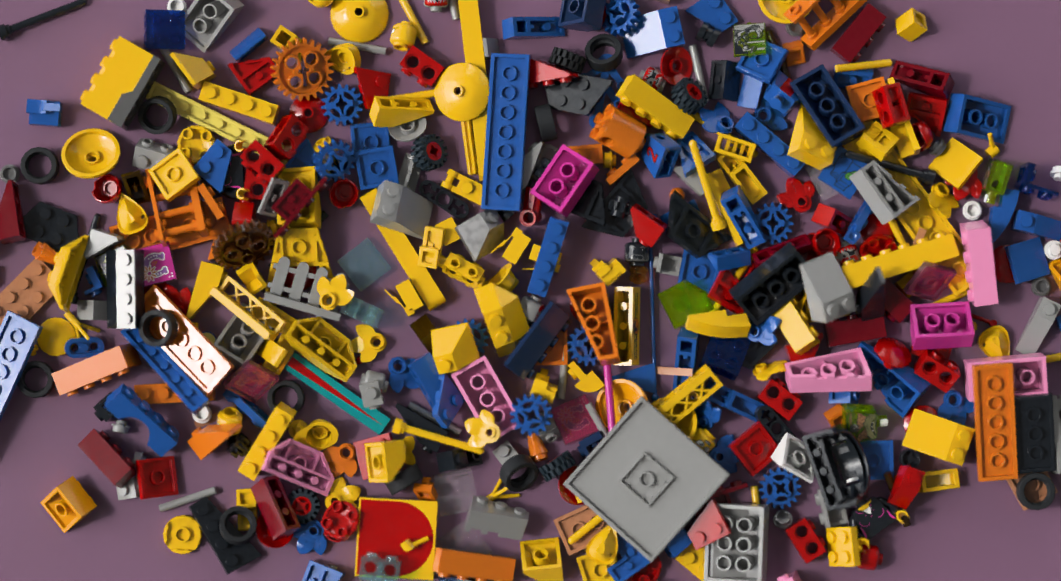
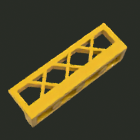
(907, 144)
(719, 185)
(242, 312)
(683, 391)

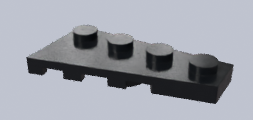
(229, 555)

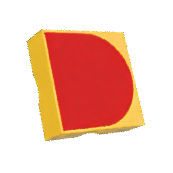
(387, 524)

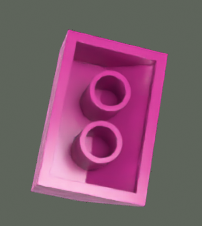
(564, 180)
(941, 325)

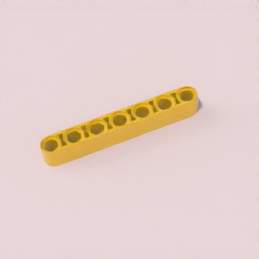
(408, 259)

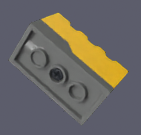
(122, 82)

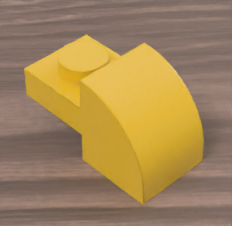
(281, 37)
(587, 382)

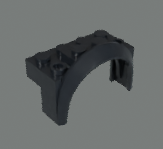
(851, 463)

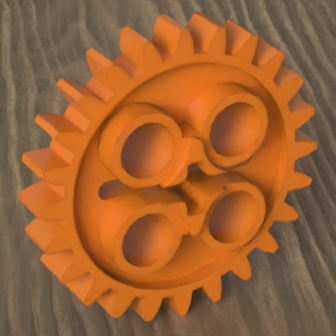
(286, 73)

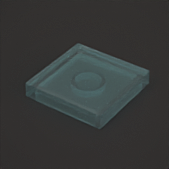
(364, 264)

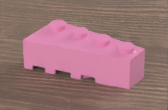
(979, 263)
(830, 373)

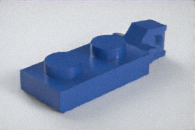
(858, 223)
(257, 415)

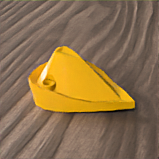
(344, 57)
(130, 216)
(995, 340)
(603, 546)

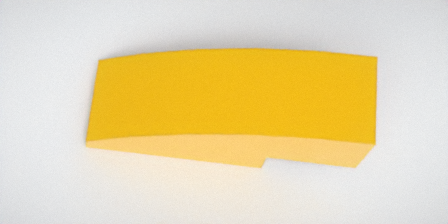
(743, 176)
(719, 324)
(939, 480)

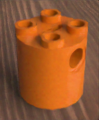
(618, 131)

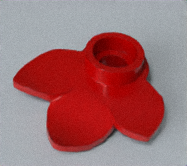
(972, 186)
(795, 192)
(180, 299)

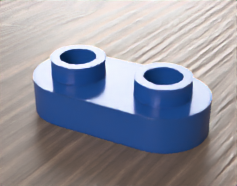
(83, 347)

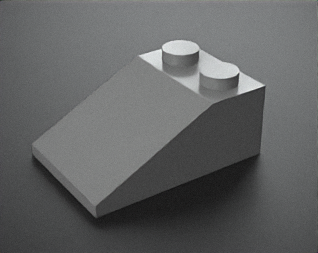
(208, 20)
(401, 209)
(826, 289)
(239, 341)

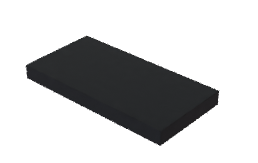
(1035, 433)

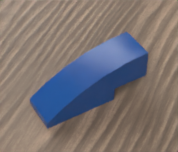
(1001, 215)
(734, 401)

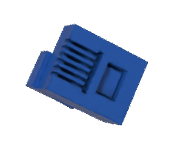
(44, 112)

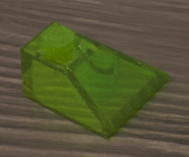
(684, 300)

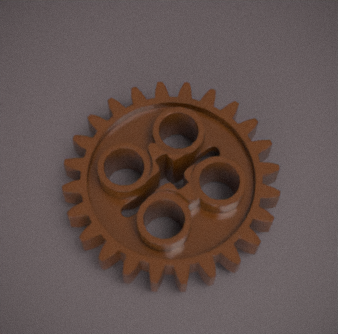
(243, 244)

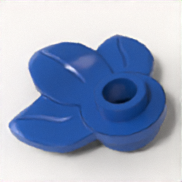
(774, 117)
(717, 120)
(765, 331)
(401, 377)
(955, 411)
(707, 415)
(728, 458)
(308, 540)

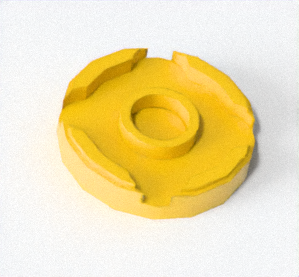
(182, 534)

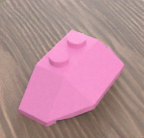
(300, 465)

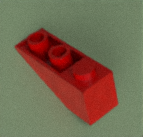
(547, 74)

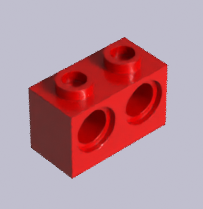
(425, 63)
(891, 105)
(283, 134)
(265, 159)
(252, 181)
(933, 373)
(777, 403)
(801, 542)

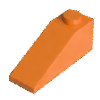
(211, 437)

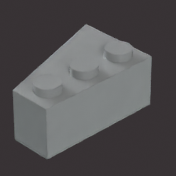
(496, 518)

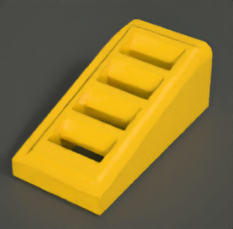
(751, 148)

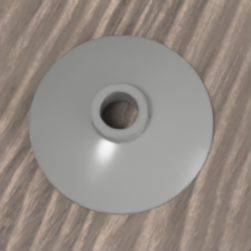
(409, 131)

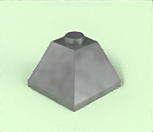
(482, 233)

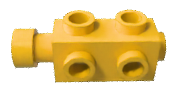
(463, 269)

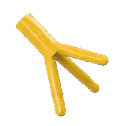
(79, 326)
(499, 495)

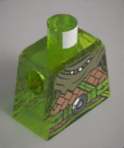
(997, 171)
(862, 421)

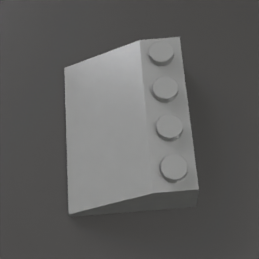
(745, 550)

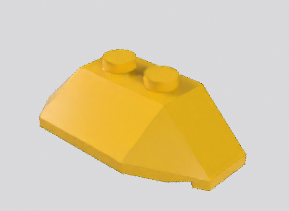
(67, 272)
(502, 316)
(323, 346)

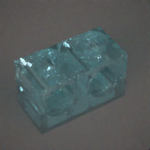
(363, 312)
(379, 574)

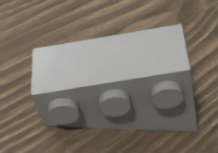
(881, 192)

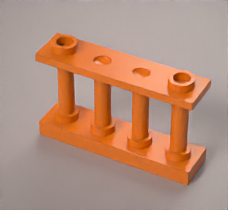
(828, 22)
(194, 207)

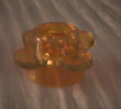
(638, 274)

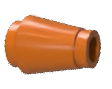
(44, 252)
(537, 449)

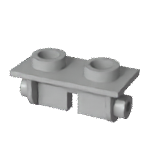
(409, 173)

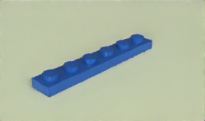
(168, 371)

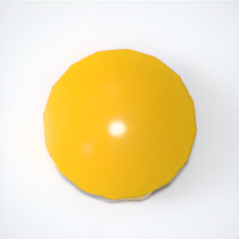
(195, 142)
(54, 336)

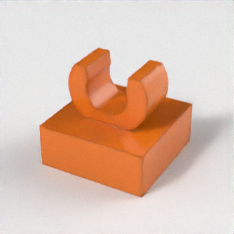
(425, 490)

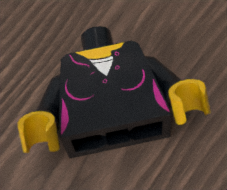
(235, 180)
(874, 516)

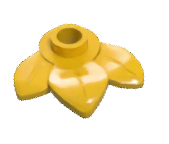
(942, 199)
(336, 290)
(364, 343)
(763, 371)
(479, 430)
(342, 492)

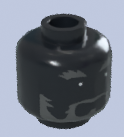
(636, 253)

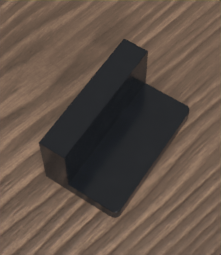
(724, 81)

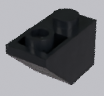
(457, 459)

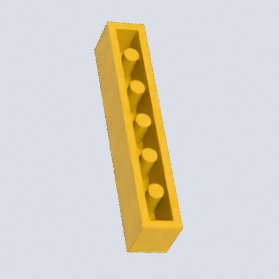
(902, 260)

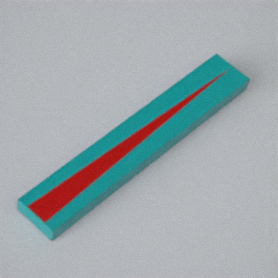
(336, 393)

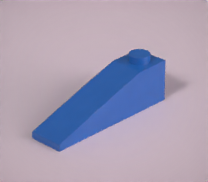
(898, 385)

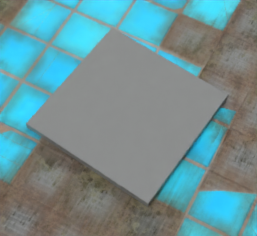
(646, 479)

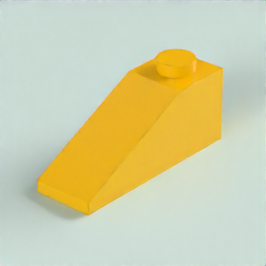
(398, 110)
(207, 278)

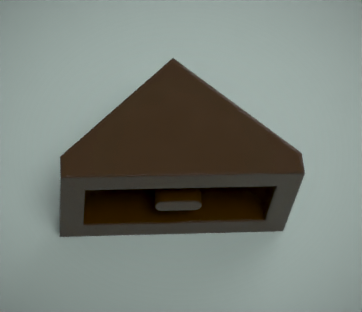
(136, 187)
(422, 328)

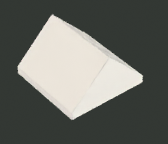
(793, 457)

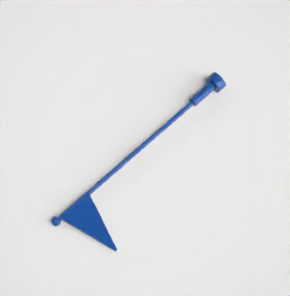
(646, 375)

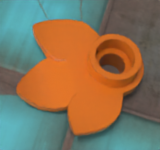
(338, 462)

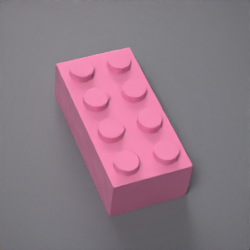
(1028, 373)
(485, 392)

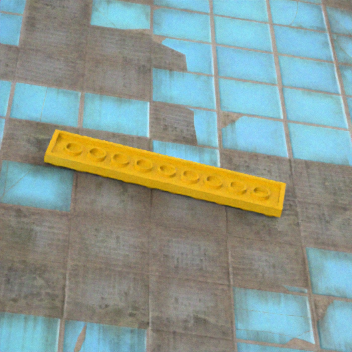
(922, 216)

